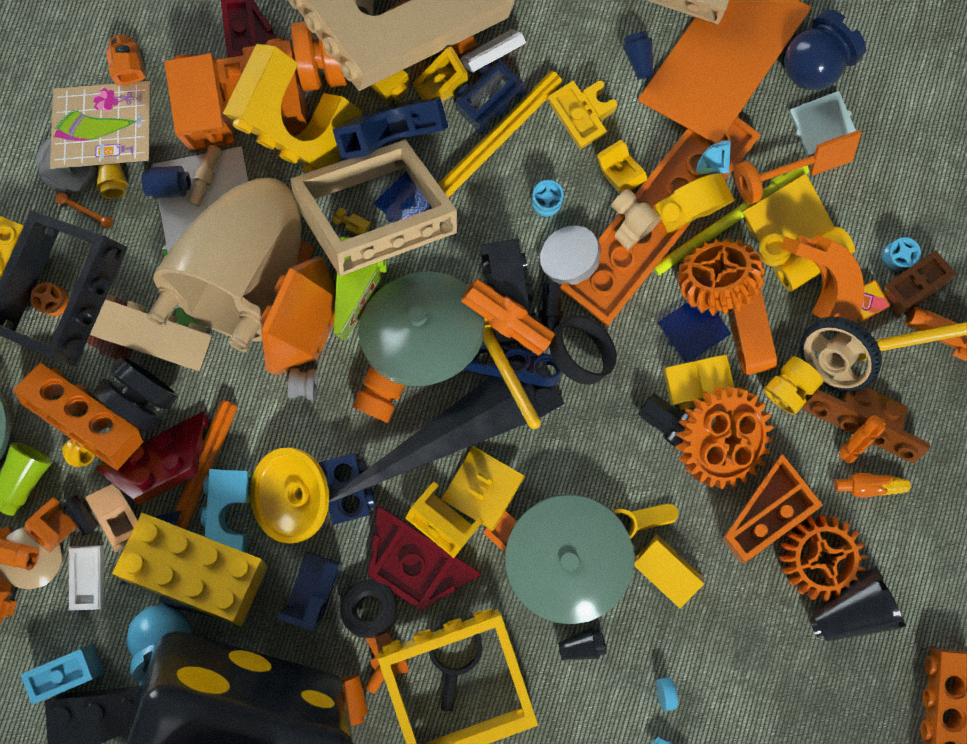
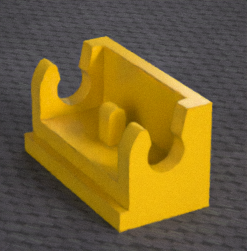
(668, 571)

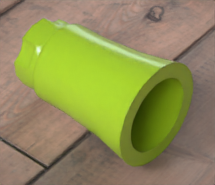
(20, 475)

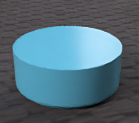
(667, 694)

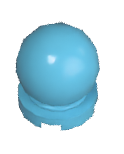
(147, 629)

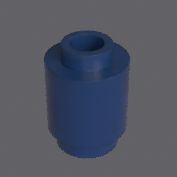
(166, 182)

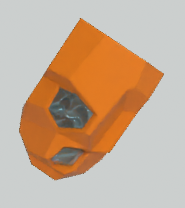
(125, 60)

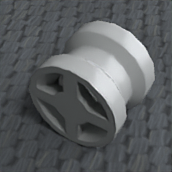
(302, 384)

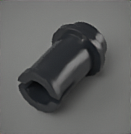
(80, 514)

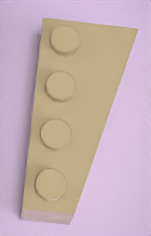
(132, 329)

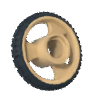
(841, 353)

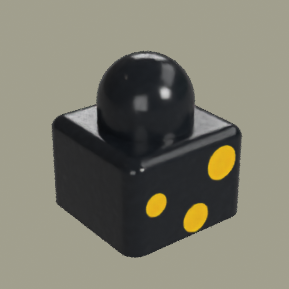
(234, 696)

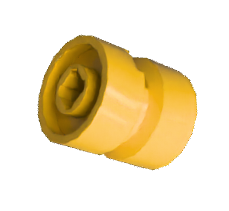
(793, 385)

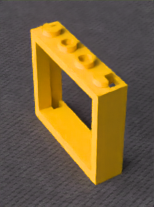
(453, 631)

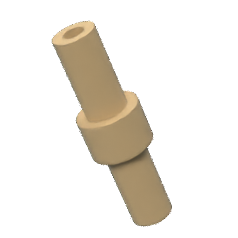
(204, 175)

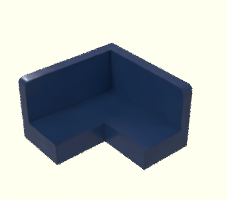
(311, 592)

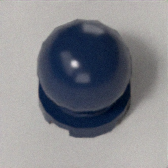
(822, 53)

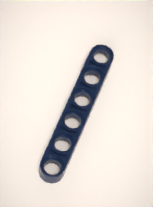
(527, 374)

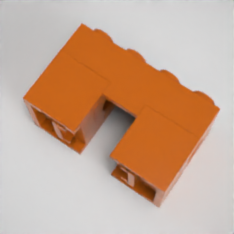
(202, 89)

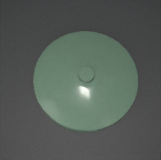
(420, 329)
(569, 559)

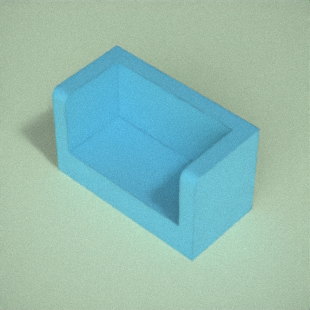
(62, 674)

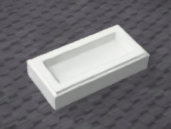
(493, 50)
(86, 577)

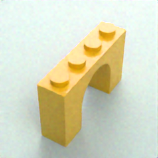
(257, 109)

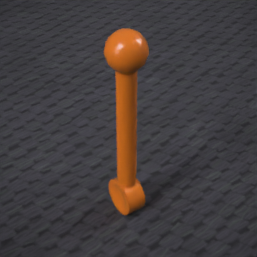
(63, 199)

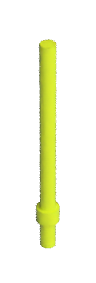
(723, 223)

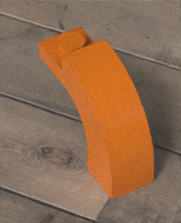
(841, 276)

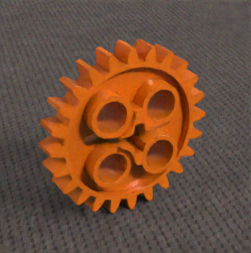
(724, 437)

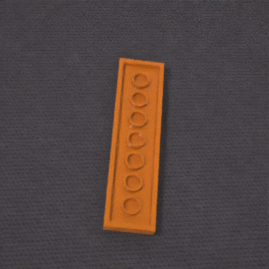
(624, 271)

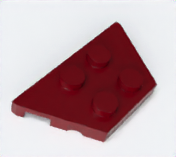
(160, 461)
(414, 563)

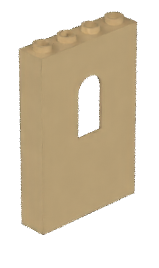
(384, 44)

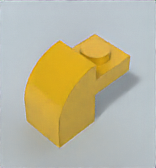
(694, 201)

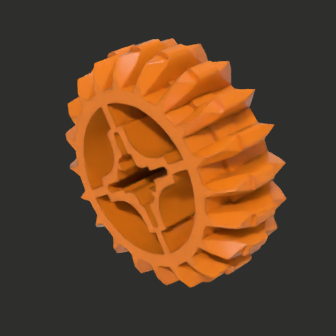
(721, 276)
(848, 550)

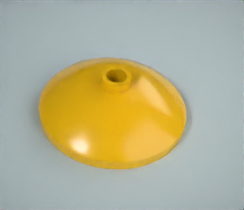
(289, 495)

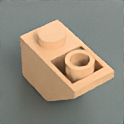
(113, 515)

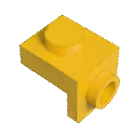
(620, 167)

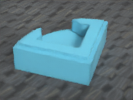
(715, 159)

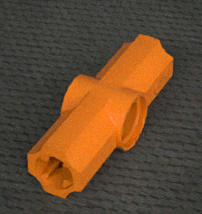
(507, 316)

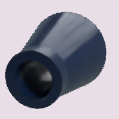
(640, 54)

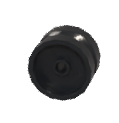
(133, 397)

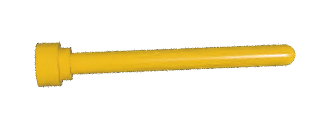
(919, 337)
(510, 378)

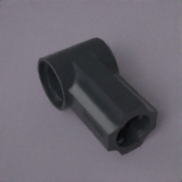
(663, 418)

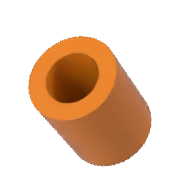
(356, 699)

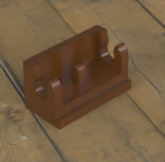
(918, 283)

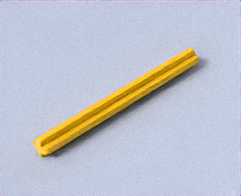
(500, 133)

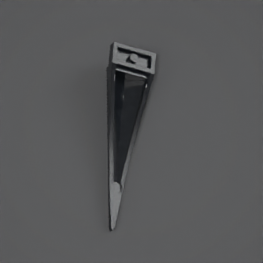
(472, 419)

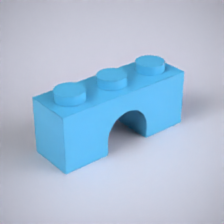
(224, 490)

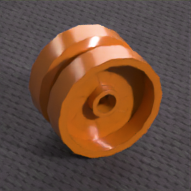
(312, 58)

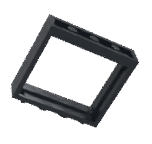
(86, 299)

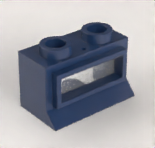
(488, 94)

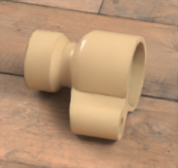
(639, 219)

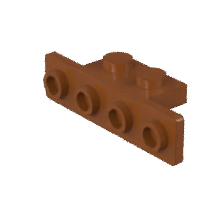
(858, 407)

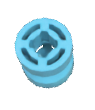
(547, 192)

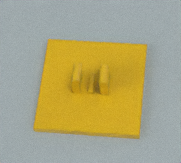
(483, 487)

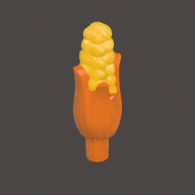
(872, 485)

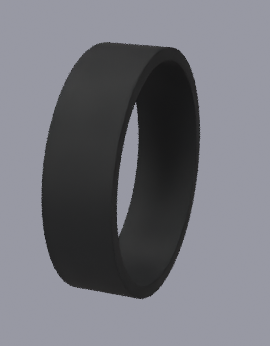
(601, 339)

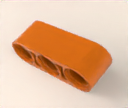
(753, 337)

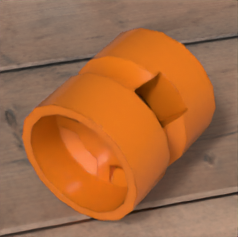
(377, 396)

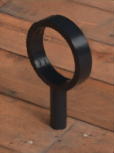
(451, 674)

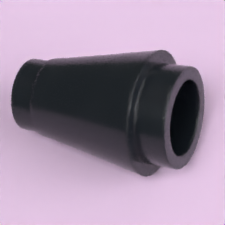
(583, 646)

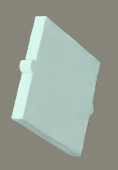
(821, 121)

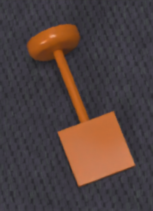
(826, 157)

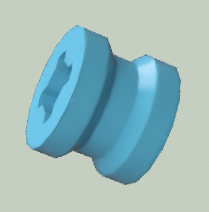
(907, 250)

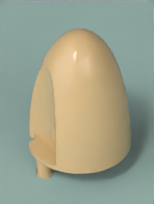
(231, 261)

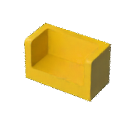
(441, 522)

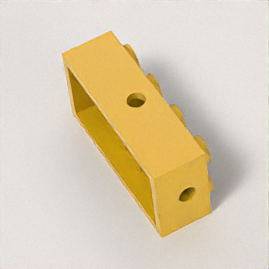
(190, 569)

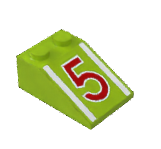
(353, 294)

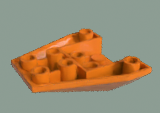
(299, 317)

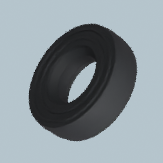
(376, 626)

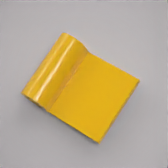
(794, 212)

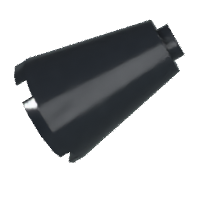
(859, 610)

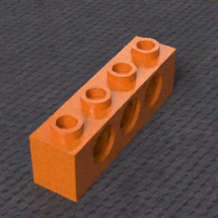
(111, 447)
(939, 667)

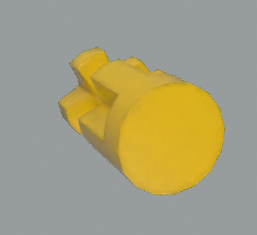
(354, 223)

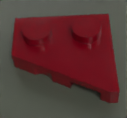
(244, 26)

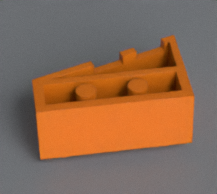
(772, 510)

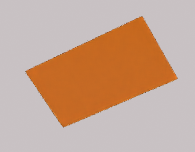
(721, 65)

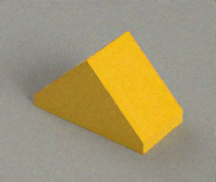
(442, 77)

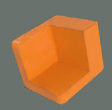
(49, 525)

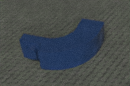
(388, 124)

